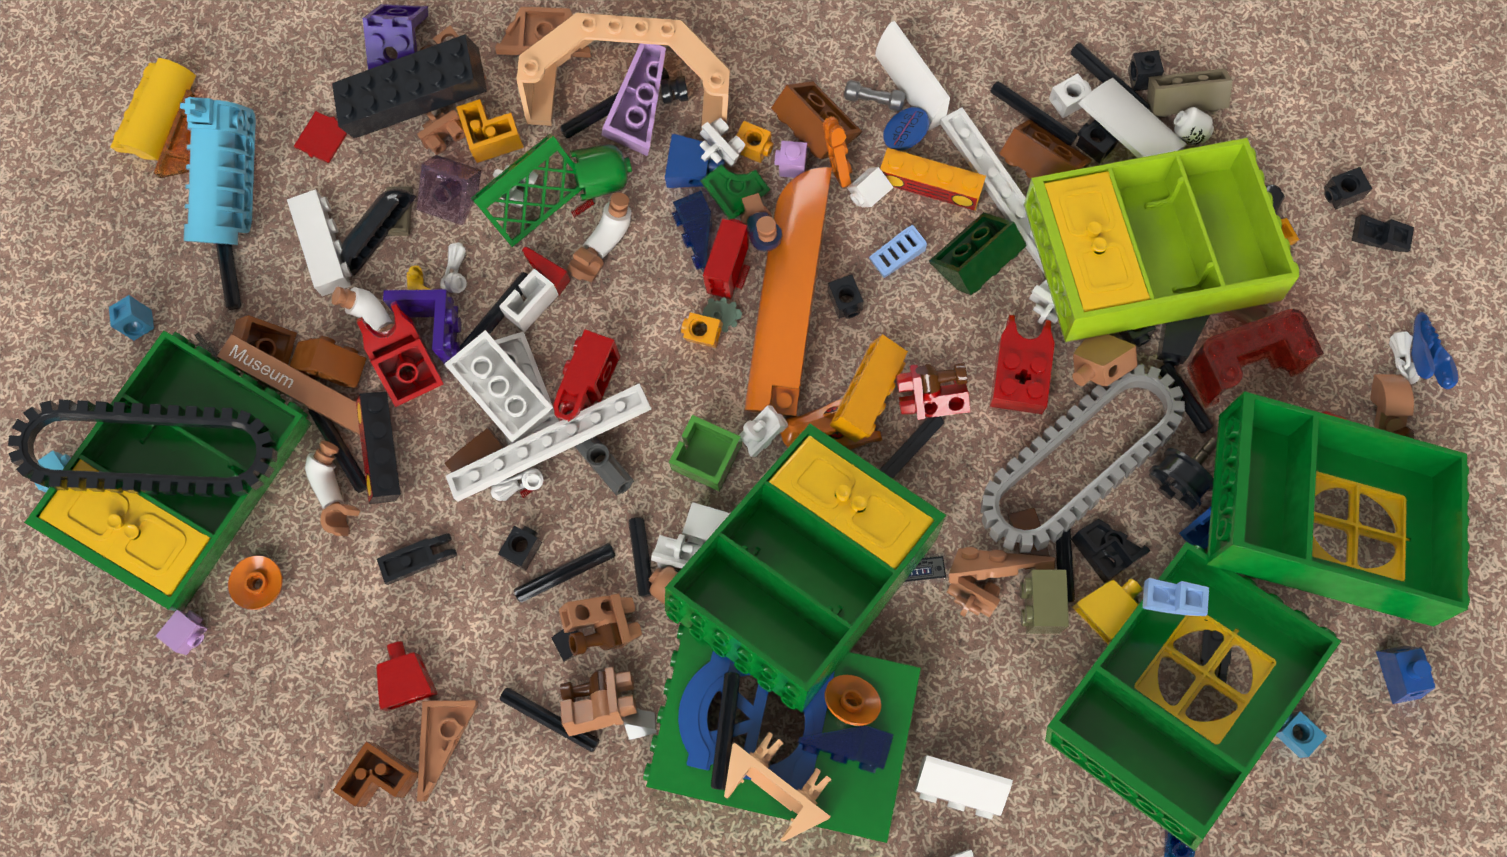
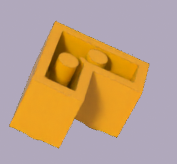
(487, 136)

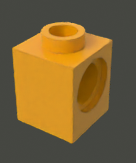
(750, 133)
(713, 332)

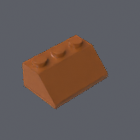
(804, 111)
(1041, 152)

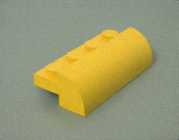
(153, 109)

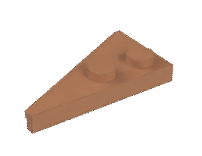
(994, 563)
(440, 732)

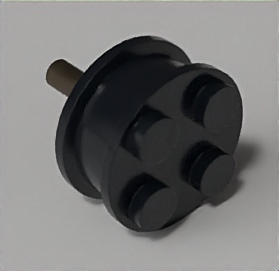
(1184, 476)

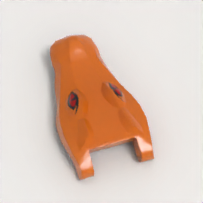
(821, 419)

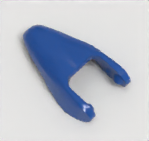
(1430, 355)

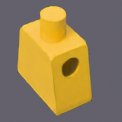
(1109, 607)

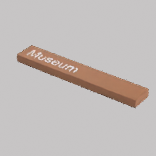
(290, 382)

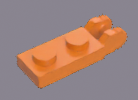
(837, 148)

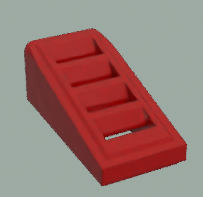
(548, 269)

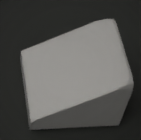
(640, 724)

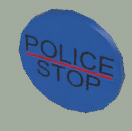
(906, 128)

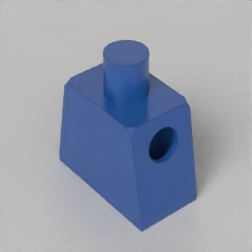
(685, 163)
(1406, 673)

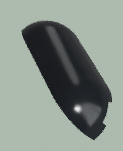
(374, 227)

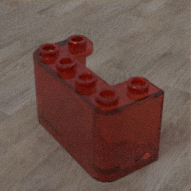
(1281, 338)

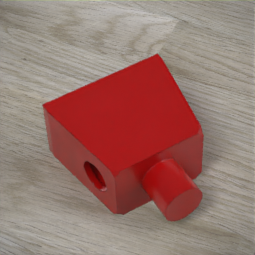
(402, 679)

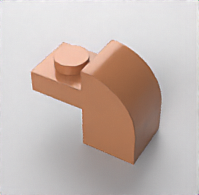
(1393, 400)

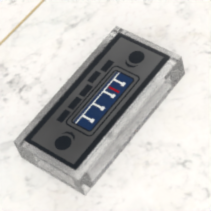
(929, 570)

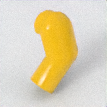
(415, 278)

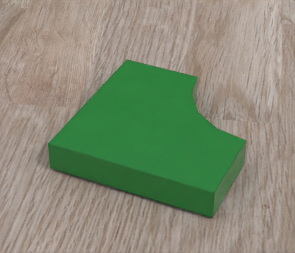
(729, 188)

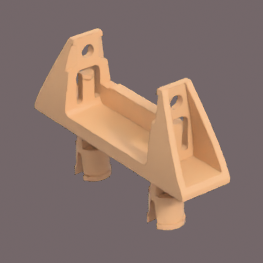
(800, 801)

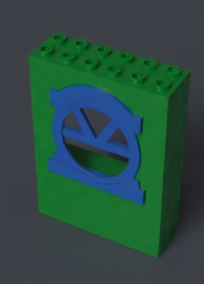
(854, 798)

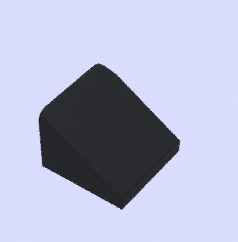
(561, 642)

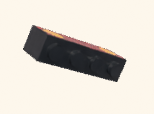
(377, 447)

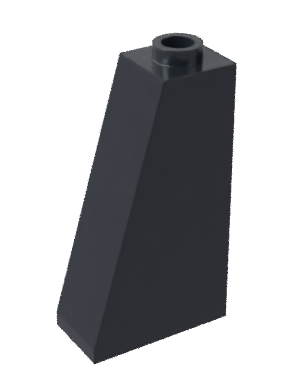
(1179, 339)

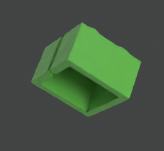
(708, 454)

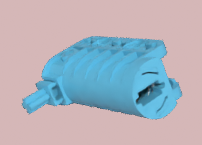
(219, 170)

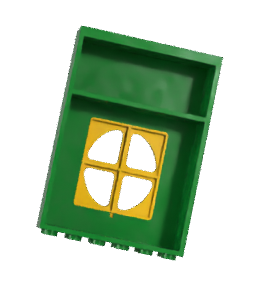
(1263, 504)
(1151, 751)

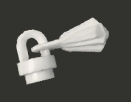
(454, 281)
(1401, 345)
(531, 480)

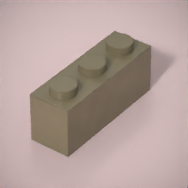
(1200, 89)

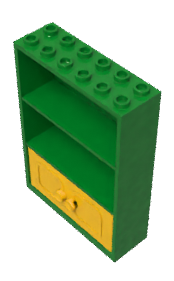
(162, 540)
(803, 566)

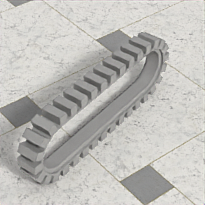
(1103, 484)

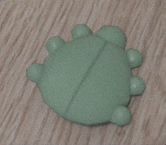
(723, 311)

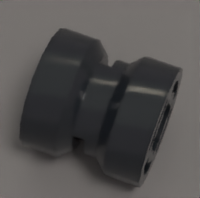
(674, 90)

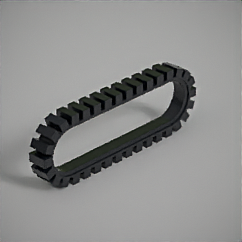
(140, 414)

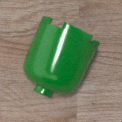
(600, 170)

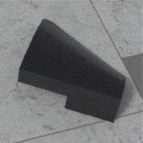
(1100, 543)

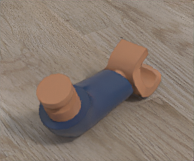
(761, 226)

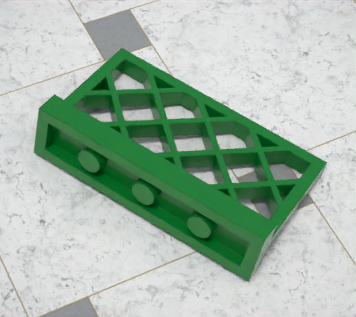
(515, 173)

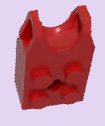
(398, 348)
(1026, 360)
(586, 374)

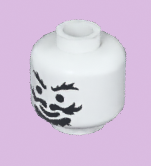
(1193, 126)

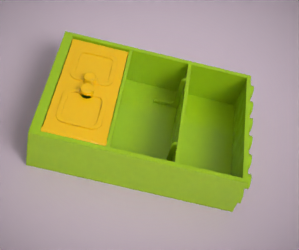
(1159, 239)

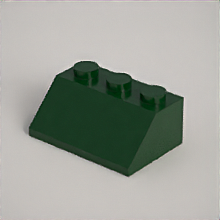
(979, 252)

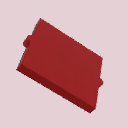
(321, 137)

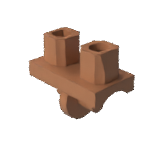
(438, 128)
(973, 597)

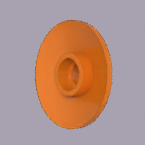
(243, 580)
(852, 700)

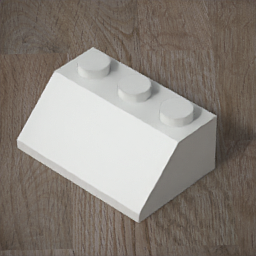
(962, 787)

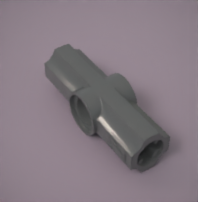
(609, 469)

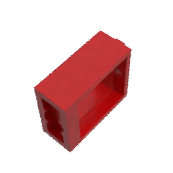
(726, 258)

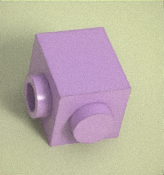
(791, 158)
(182, 631)

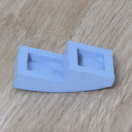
(1175, 598)

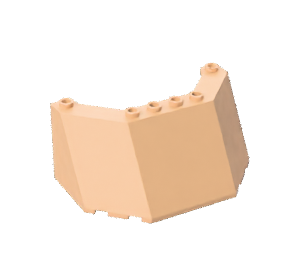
(540, 62)

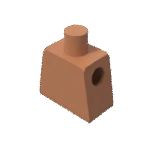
(1103, 360)

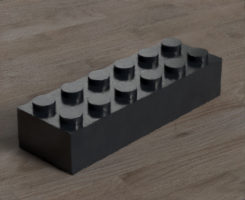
(409, 86)

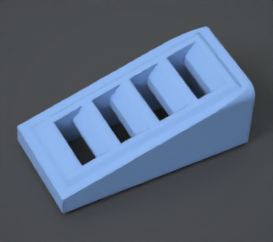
(912, 252)

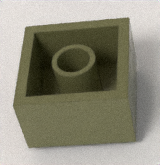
(1045, 602)

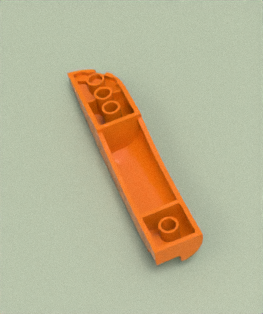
(788, 295)

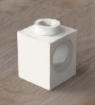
(1065, 103)
(869, 187)

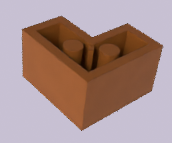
(325, 360)
(374, 769)

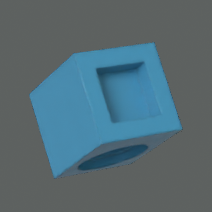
(131, 317)
(1311, 737)

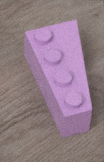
(634, 108)

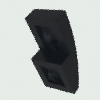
(1385, 235)

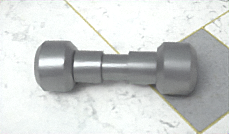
(855, 91)

